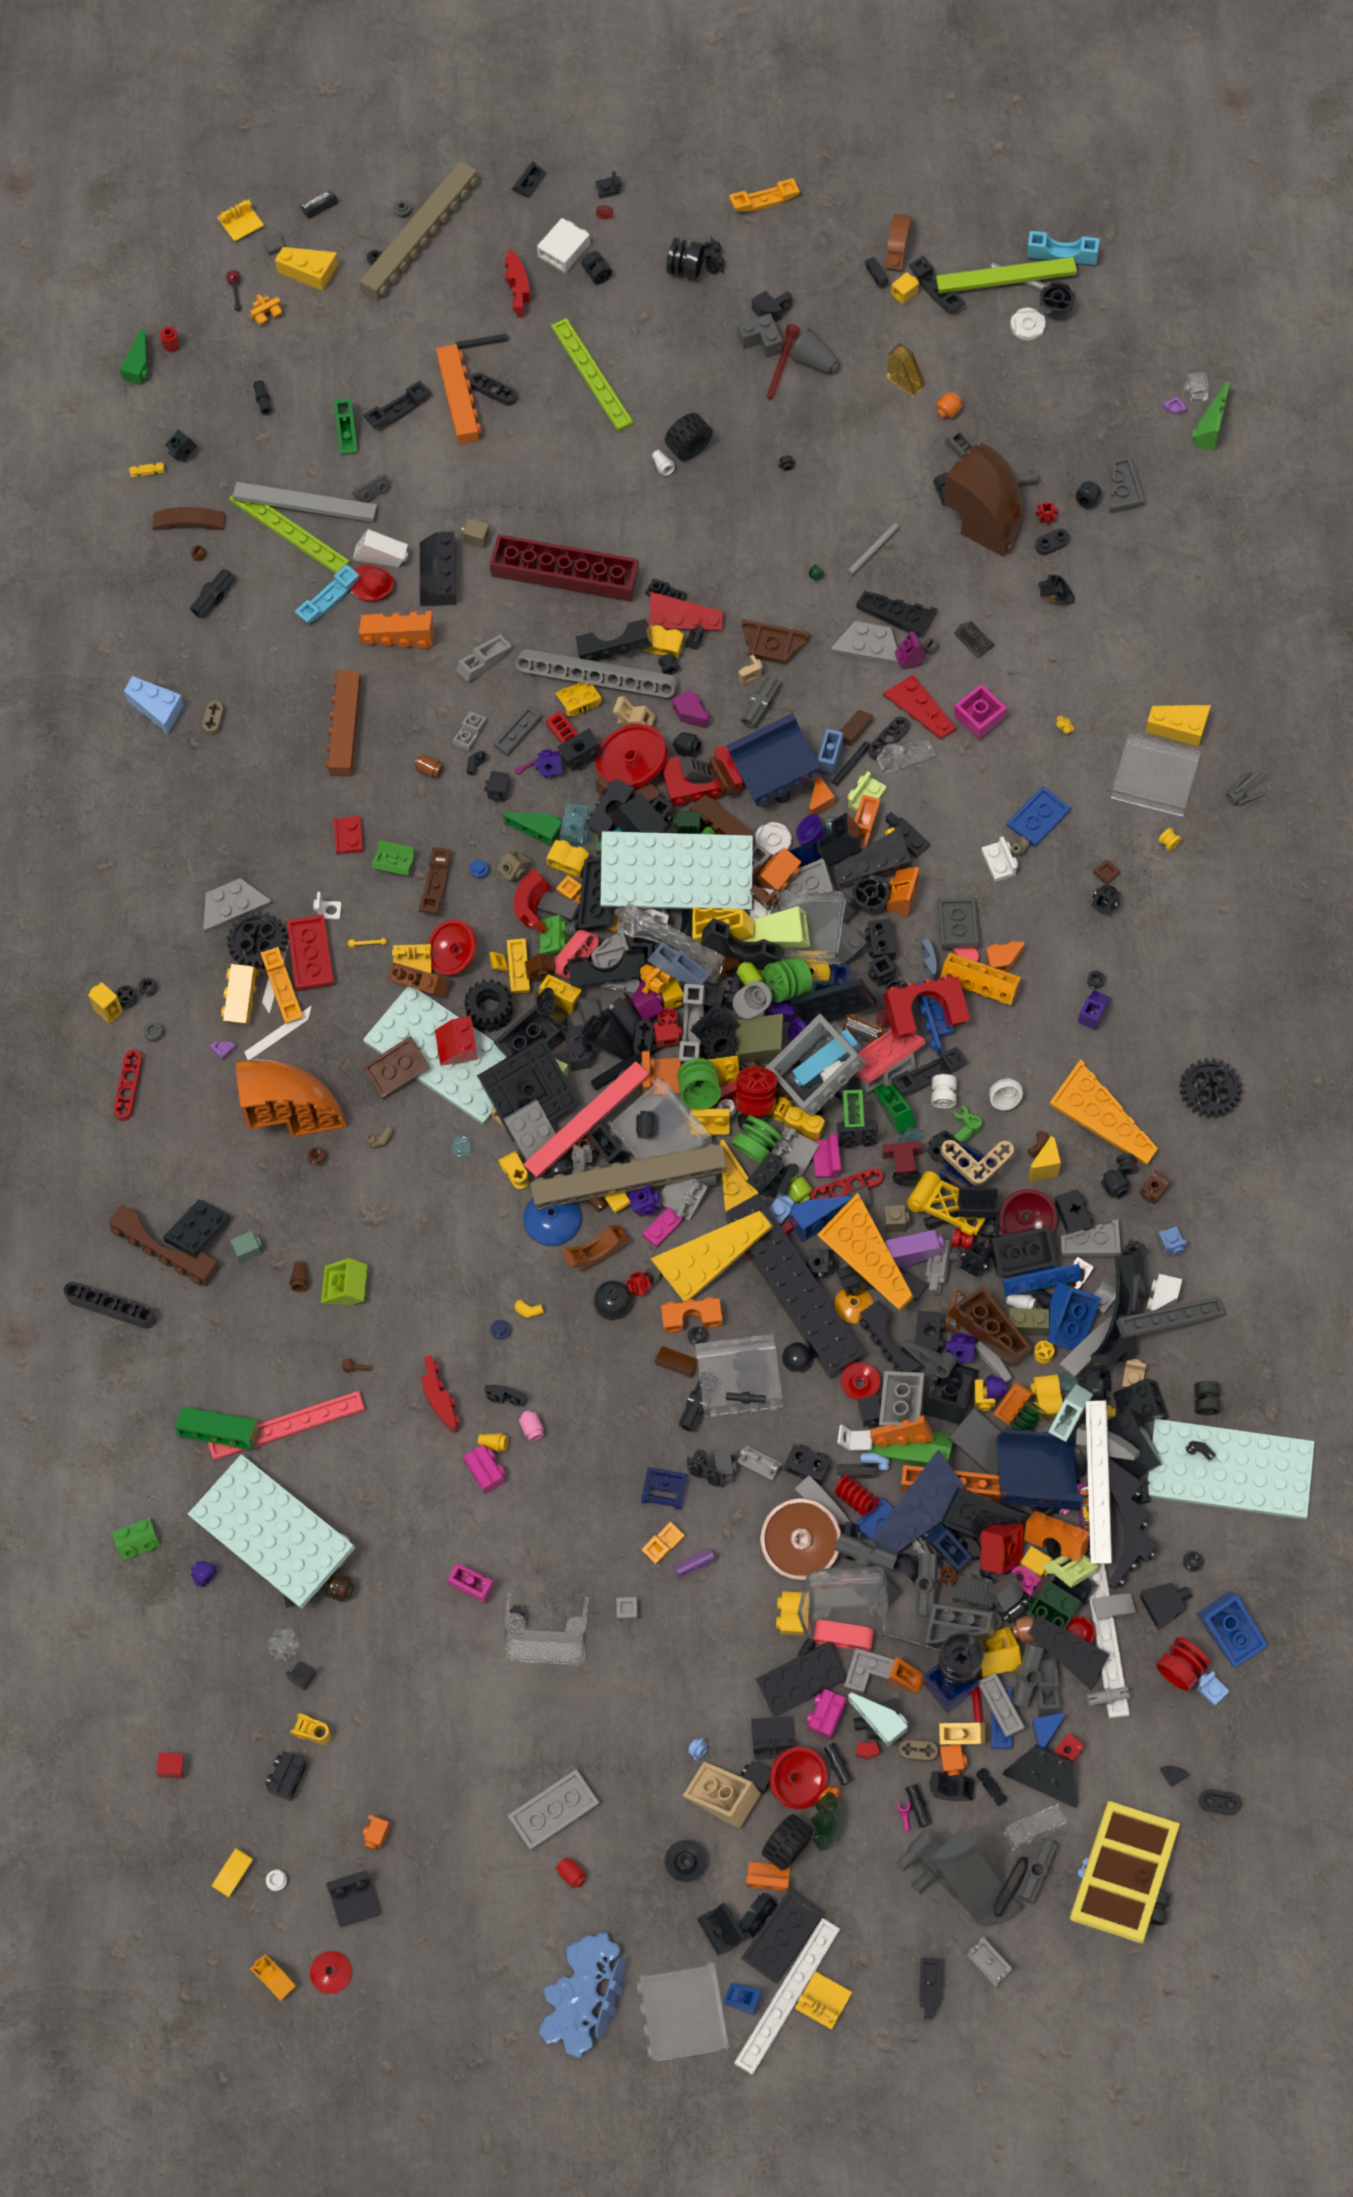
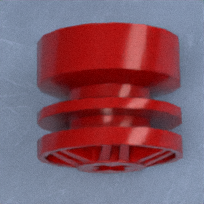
(756, 1091)
(1182, 1664)

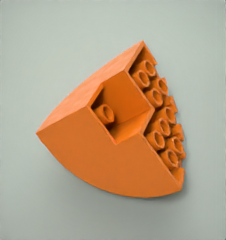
(284, 1093)

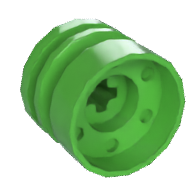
(788, 978)
(698, 1084)
(756, 1140)

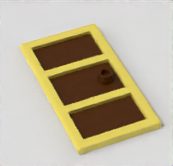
(1124, 1872)

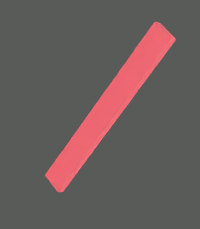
(586, 1120)
(298, 1422)

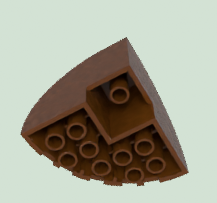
(987, 497)

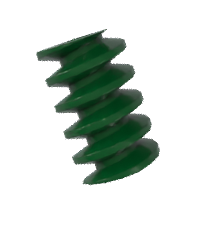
(1028, 1417)

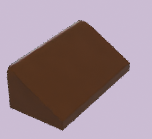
(856, 726)
(722, 776)
(676, 1361)

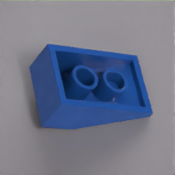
(813, 1215)
(1071, 1315)
(1232, 1628)

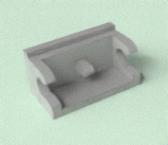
(989, 1962)

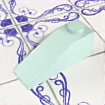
(881, 1719)

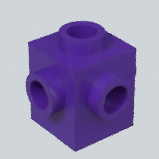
(548, 763)
(645, 1201)
(961, 1347)

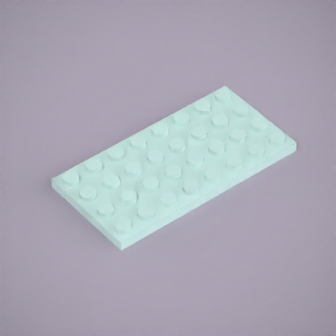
(676, 870)
(418, 1017)
(1246, 1474)
(271, 1531)

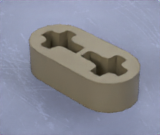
(209, 717)
(918, 1756)

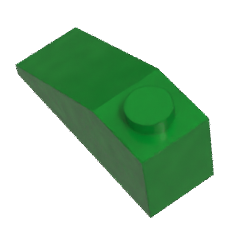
(136, 362)
(345, 425)
(536, 825)
(895, 1107)

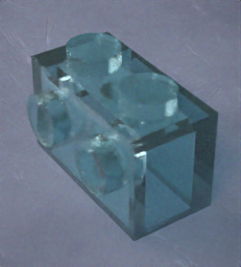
(574, 824)

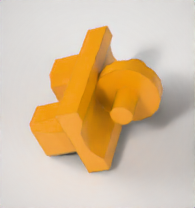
(262, 308)
(653, 978)

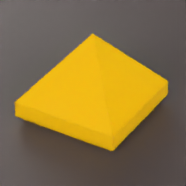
(498, 962)

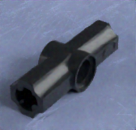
(212, 593)
(693, 1410)

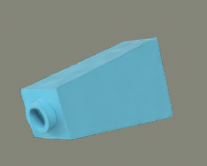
(809, 1071)

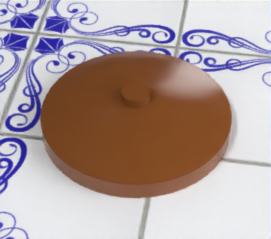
(800, 1538)

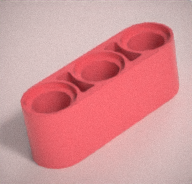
(580, 945)
(843, 1635)

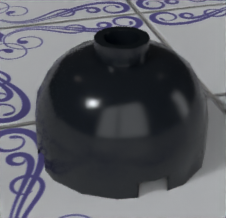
(1057, 299)
(870, 893)
(613, 1300)
(1098, 1382)

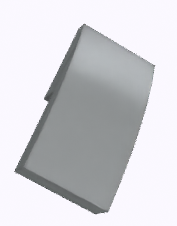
(469, 731)
(1113, 1605)

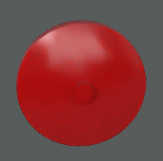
(632, 755)

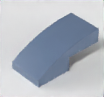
(930, 961)

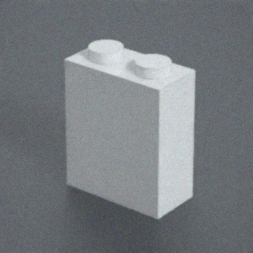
(563, 245)

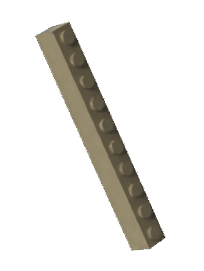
(418, 231)
(628, 1176)

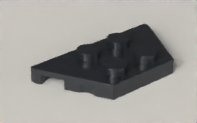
(1046, 1773)

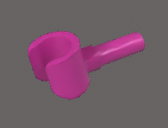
(904, 1812)

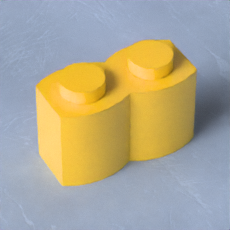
(665, 641)
(567, 858)
(804, 1124)
(1047, 1394)
(789, 1621)

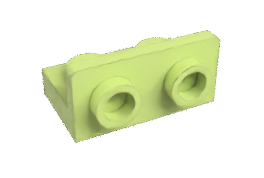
(866, 786)

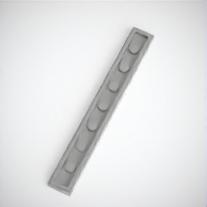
(304, 502)

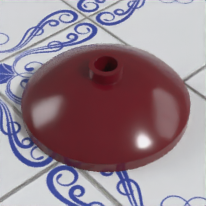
(1035, 1203)

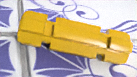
(147, 469)

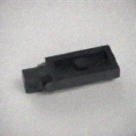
(915, 841)
(930, 1985)

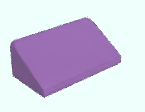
(693, 1563)

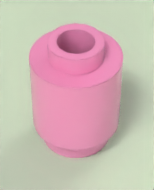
(531, 1426)

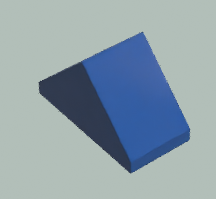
(1046, 1727)
(743, 1998)

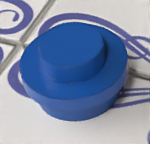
(479, 868)

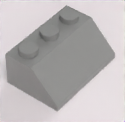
(902, 1397)

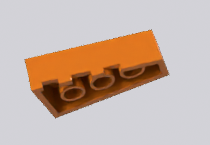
(398, 630)

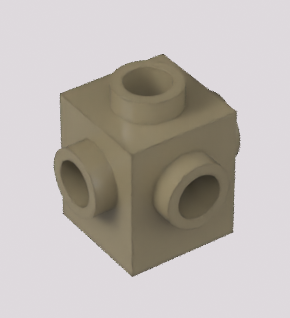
(513, 865)

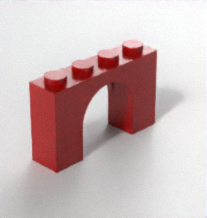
(682, 791)
(945, 991)

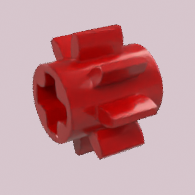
(1046, 512)
(639, 1283)

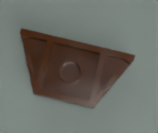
(772, 641)

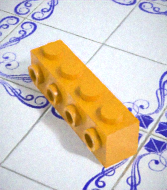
(982, 978)

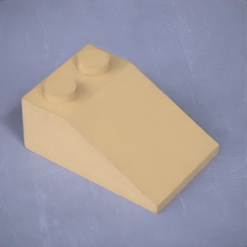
(722, 1794)

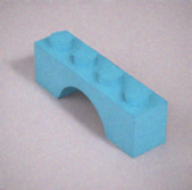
(1044, 247)

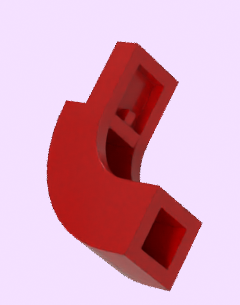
(526, 899)

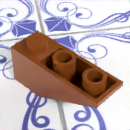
(418, 979)

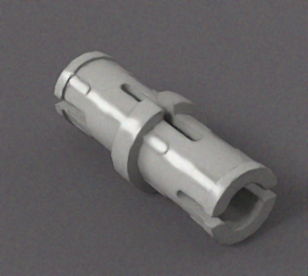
(1107, 1696)

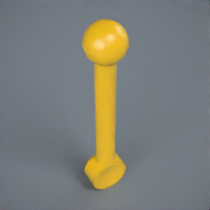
(351, 943)

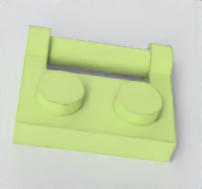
(1072, 1572)

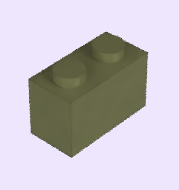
(1030, 1321)

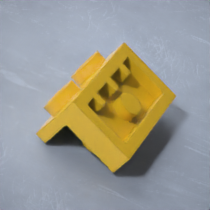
(714, 1120)

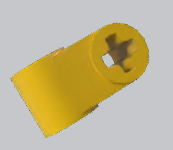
(513, 1168)
(307, 1728)

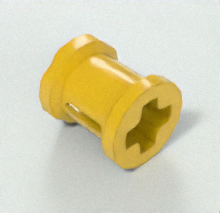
(781, 1103)

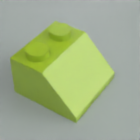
(344, 1282)

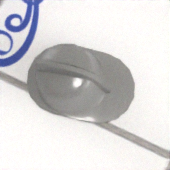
(752, 999)

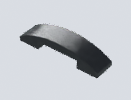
(927, 278)
(398, 408)
(922, 1077)

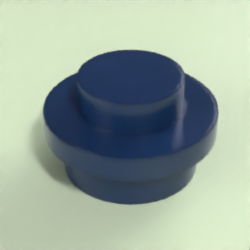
(500, 1329)

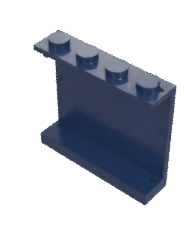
(774, 760)
(1037, 1470)

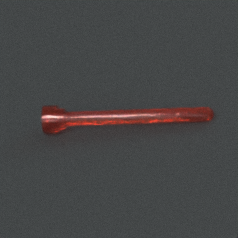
(792, 332)

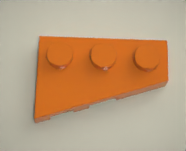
(904, 1434)

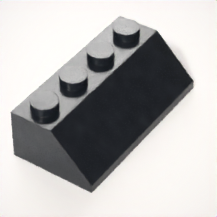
(438, 569)

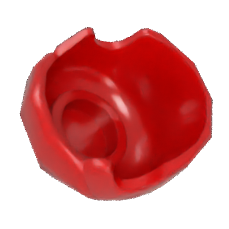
(1082, 1628)

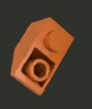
(1004, 956)

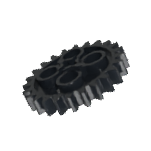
(239, 939)
(1192, 1089)

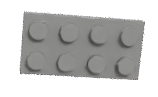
(553, 1810)

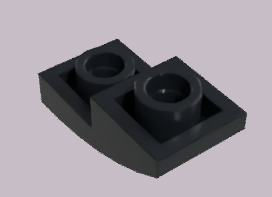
(664, 588)
(500, 1393)

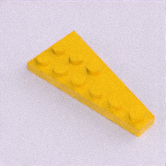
(700, 1261)

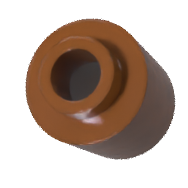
(428, 766)

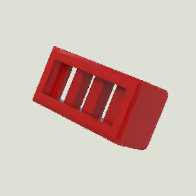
(557, 721)

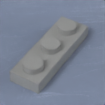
(1000, 1705)

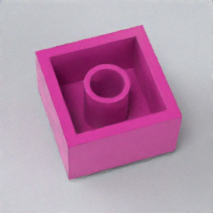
(980, 711)

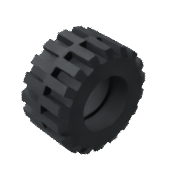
(688, 436)
(489, 991)
(787, 1842)

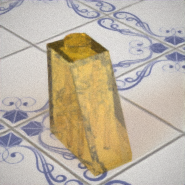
(904, 370)

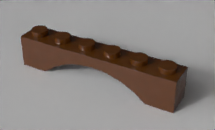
(128, 1224)

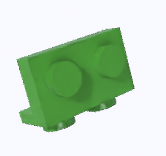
(393, 858)
(555, 937)
(135, 1539)

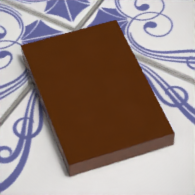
(396, 1067)

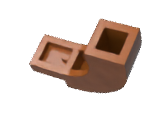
(897, 241)
(597, 1250)

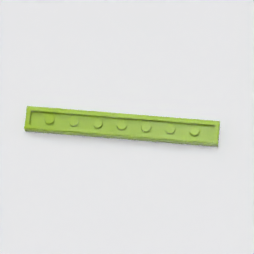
(1006, 275)
(592, 375)
(294, 534)

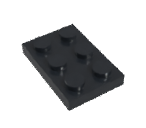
(196, 1228)

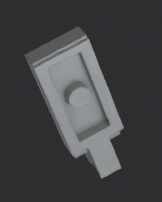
(937, 1269)

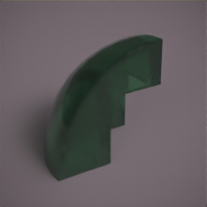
(826, 1821)

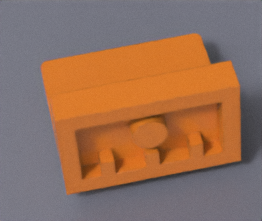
(663, 1068)

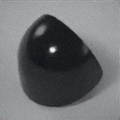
(908, 1565)

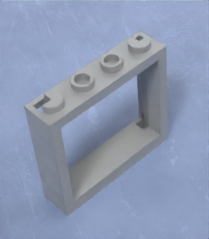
(798, 1047)

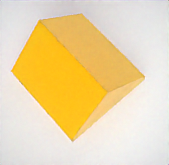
(1046, 1163)

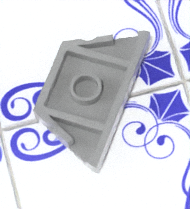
(867, 642)
(230, 902)
(608, 955)

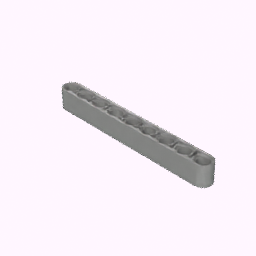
(605, 671)

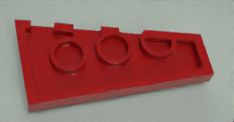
(920, 706)

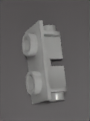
(580, 1157)
(759, 1463)

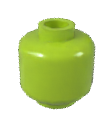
(799, 1189)

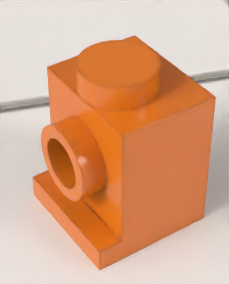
(375, 1833)

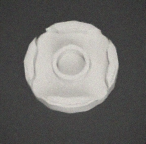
(1027, 324)
(773, 837)

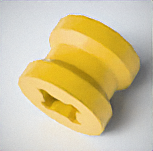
(1170, 839)
(1044, 1347)

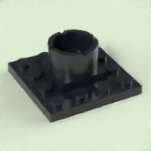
(539, 1072)

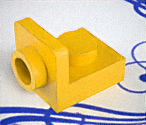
(979, 1393)

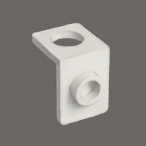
(321, 906)
(854, 1439)

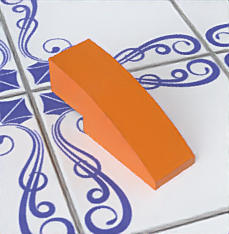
(866, 818)

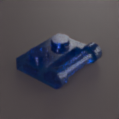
(667, 1482)

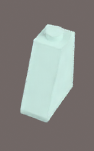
(1070, 1412)

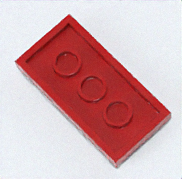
(310, 952)

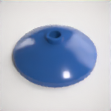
(552, 1229)

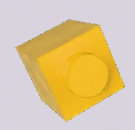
(905, 288)
(1034, 1562)

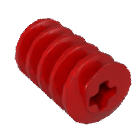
(856, 1496)

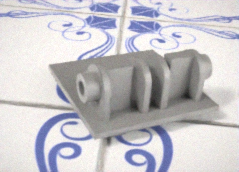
(795, 1149)
(683, 1197)

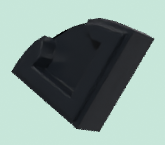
(1173, 1774)

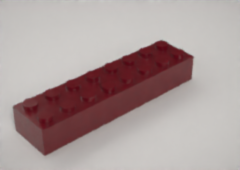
(564, 567)

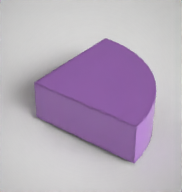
(1175, 406)
(222, 1049)

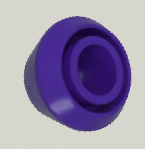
(797, 1027)
(995, 1387)
(203, 1573)

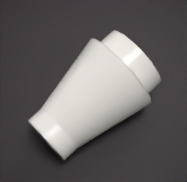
(664, 464)
(1022, 1301)

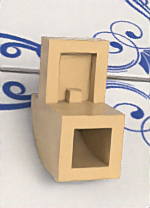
(632, 715)

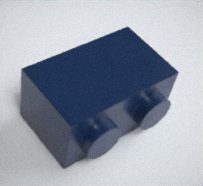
(948, 1547)

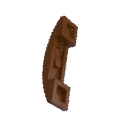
(188, 516)
(436, 881)

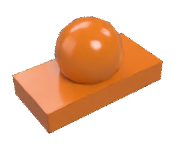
(1012, 1402)

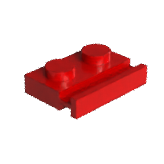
(348, 835)

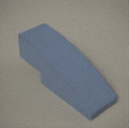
(678, 965)

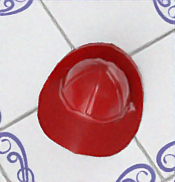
(372, 583)

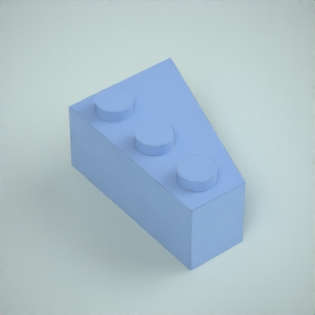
(155, 702)

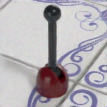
(233, 278)

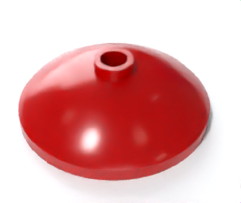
(445, 944)
(809, 1778)

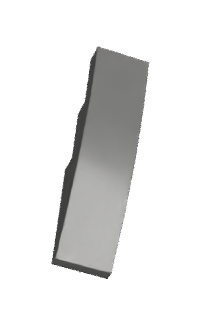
(1080, 1356)

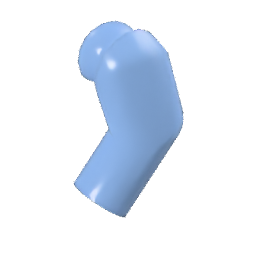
(876, 1458)

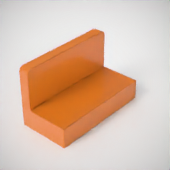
(767, 1877)

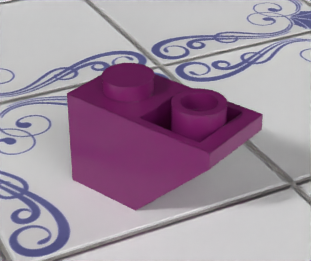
(910, 651)
(689, 710)
(647, 1004)

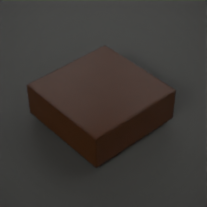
(1106, 872)

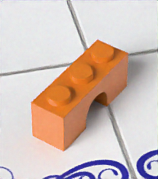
(675, 1313)
(1071, 1538)

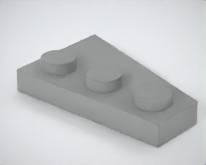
(1096, 1242)

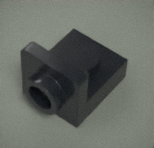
(608, 186)

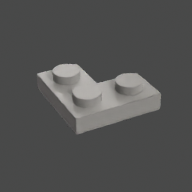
(866, 1664)

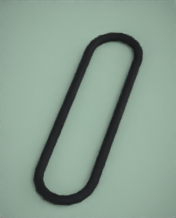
(1005, 1885)

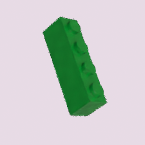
(217, 1428)

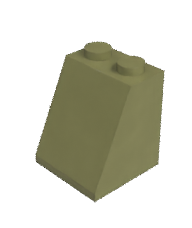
(759, 1038)

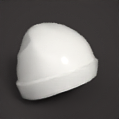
(1005, 1094)

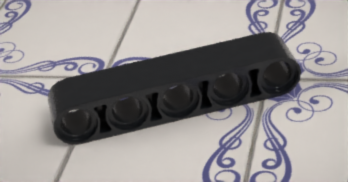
(115, 1311)

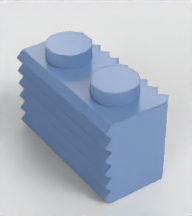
(830, 750)

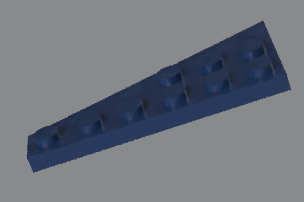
(921, 1505)

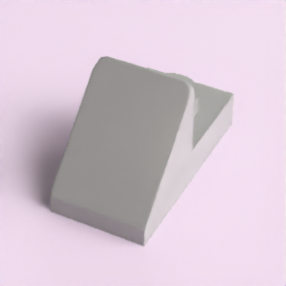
(1107, 1292)

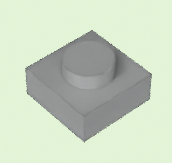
(626, 1608)

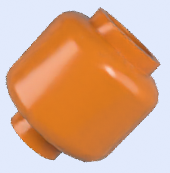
(949, 405)

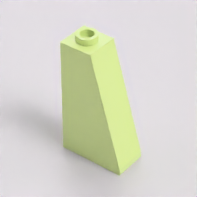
(783, 928)

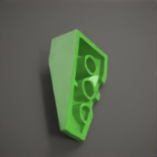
(1209, 425)
(914, 1453)

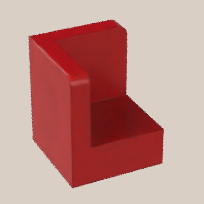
(170, 1765)

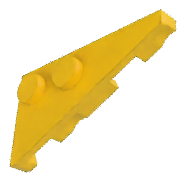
(734, 1180)

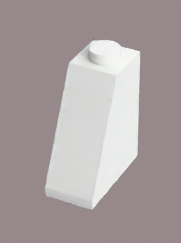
(380, 550)

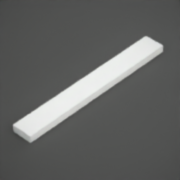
(1098, 1482)
(1107, 1640)
(787, 1996)

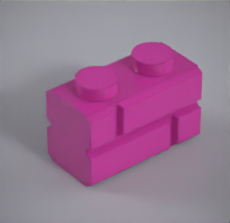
(484, 1469)
(470, 1583)
(827, 1714)

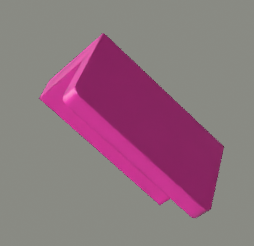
(827, 1158)

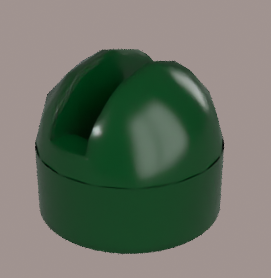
(816, 572)

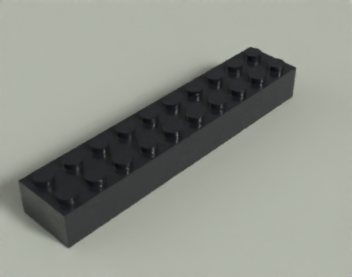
(800, 1293)

